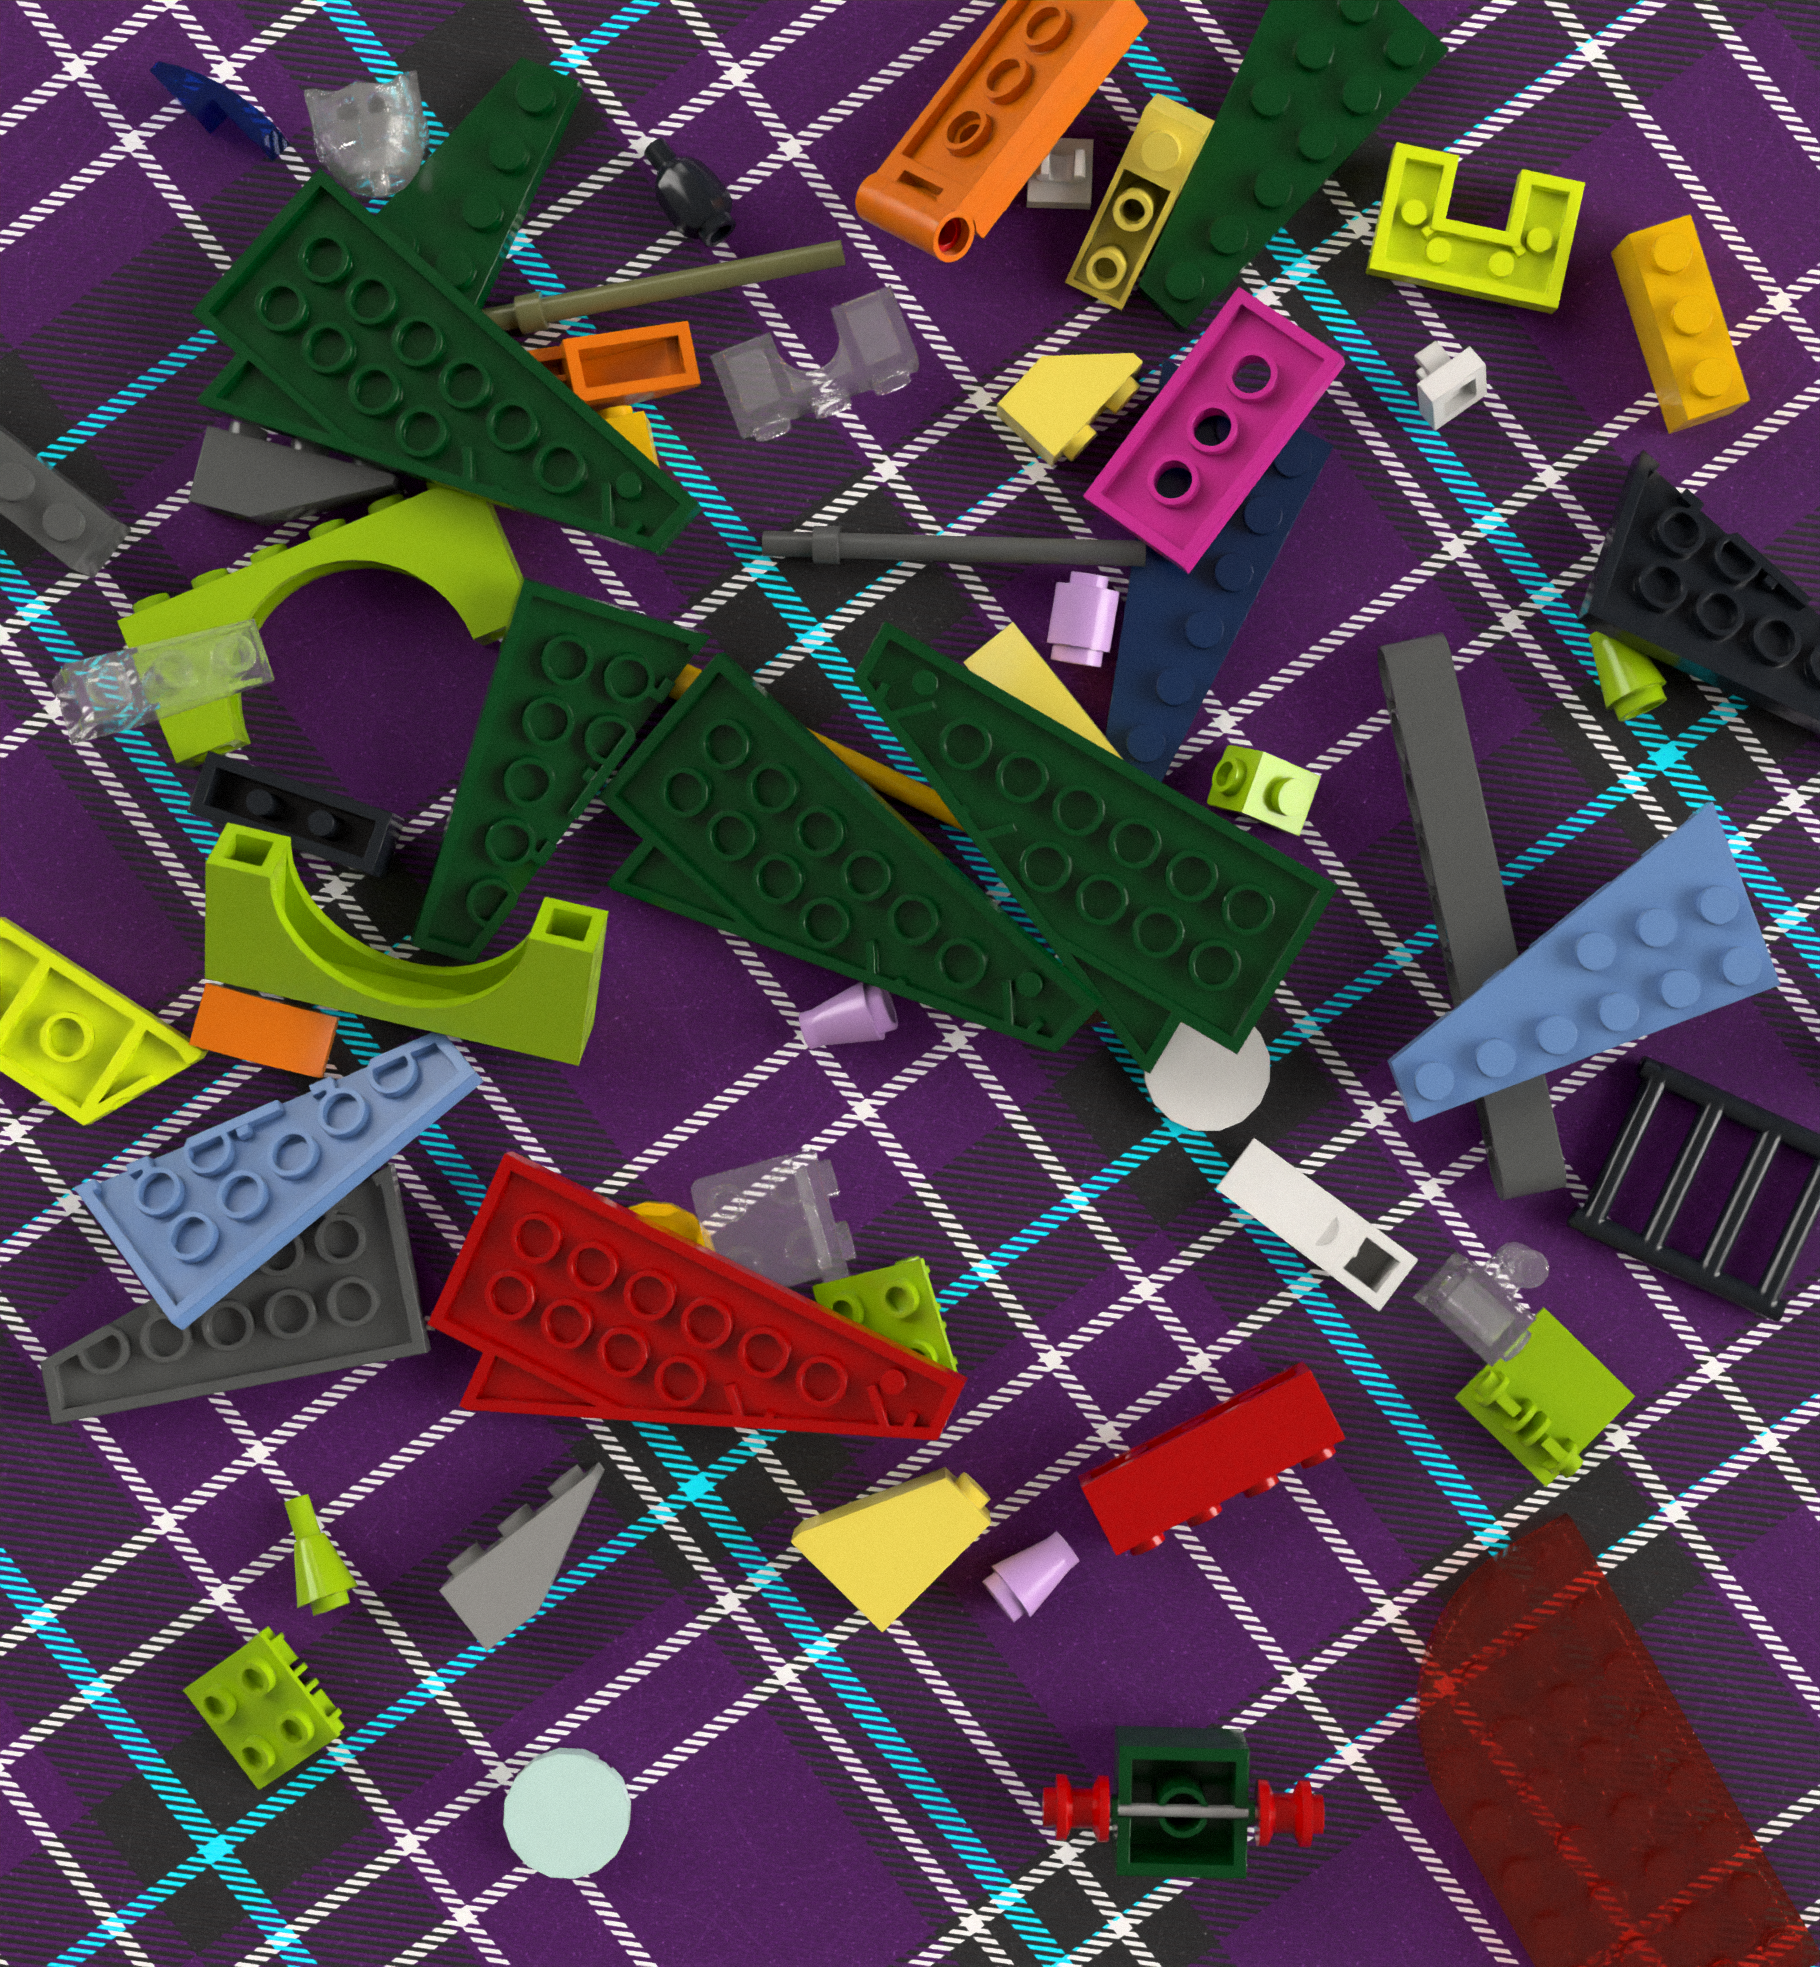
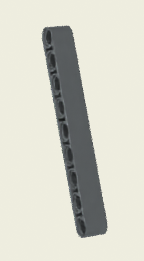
(1465, 889)

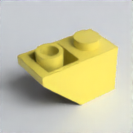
(1064, 397)

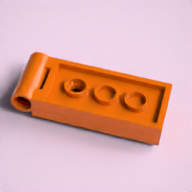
(996, 120)

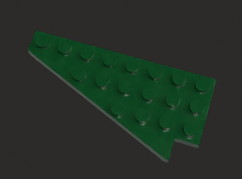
(390, 364)
(796, 852)

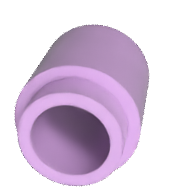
(1082, 619)

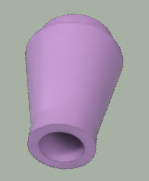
(850, 1017)
(1030, 1576)

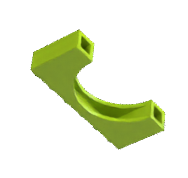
(433, 537)
(277, 941)

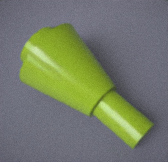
(319, 1570)

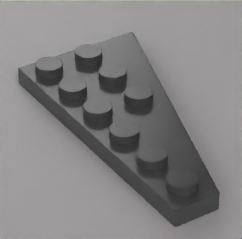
(319, 1305)

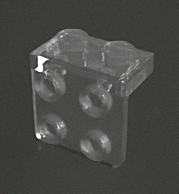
(776, 1218)

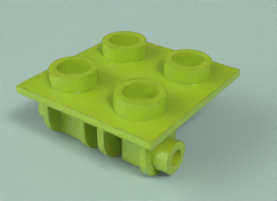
(895, 1304)
(1546, 1400)
(264, 1708)

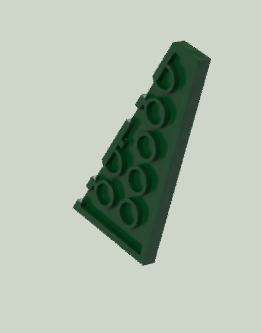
(1293, 116)
(550, 731)

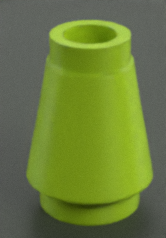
(1626, 677)

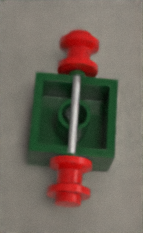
(1182, 1804)

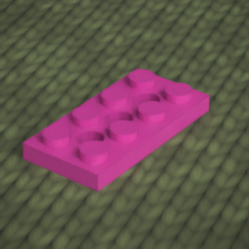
(1205, 387)

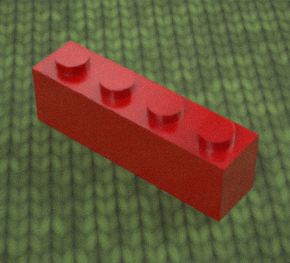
(1211, 1459)

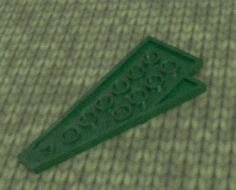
(1117, 871)

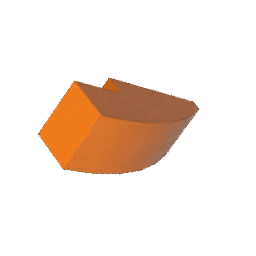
(625, 364)

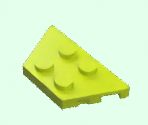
(77, 1035)

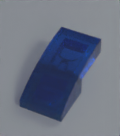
(213, 102)

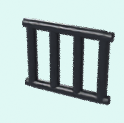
(1650, 1244)

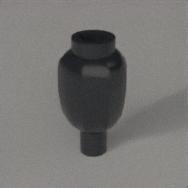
(691, 195)

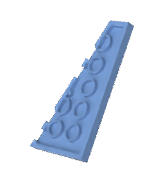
(1625, 963)
(254, 1183)

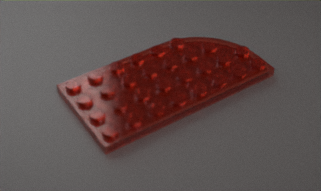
(1588, 1778)

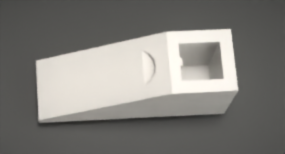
(1317, 1224)

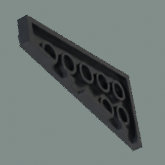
(1703, 600)

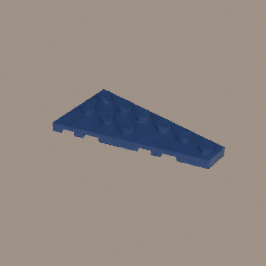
(1185, 623)

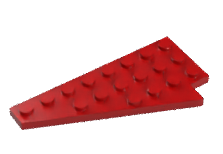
(636, 1323)

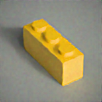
(1679, 324)

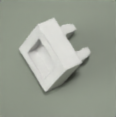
(1063, 177)
(1448, 384)

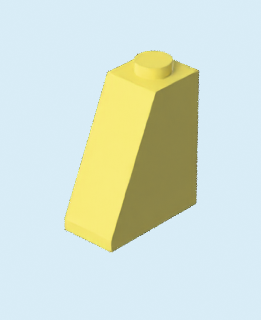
(895, 1540)

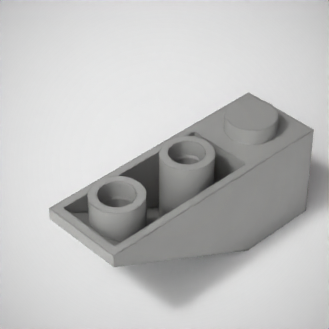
(511, 1578)

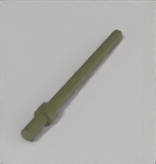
(534, 312)

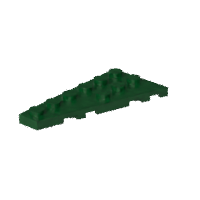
(484, 177)

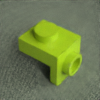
(1263, 788)

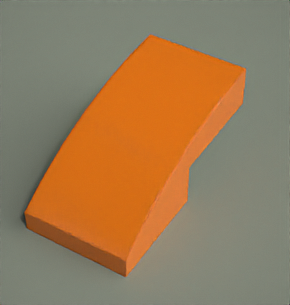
(264, 1030)

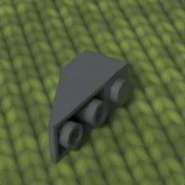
(275, 483)

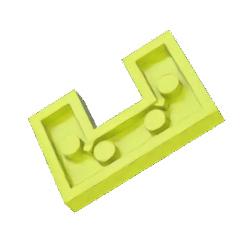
(1510, 267)

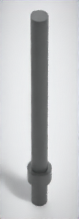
(829, 545)

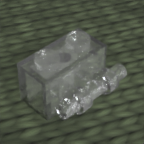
(1480, 1303)

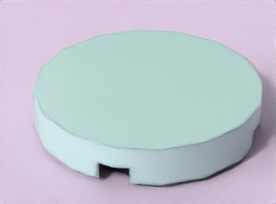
(567, 1813)

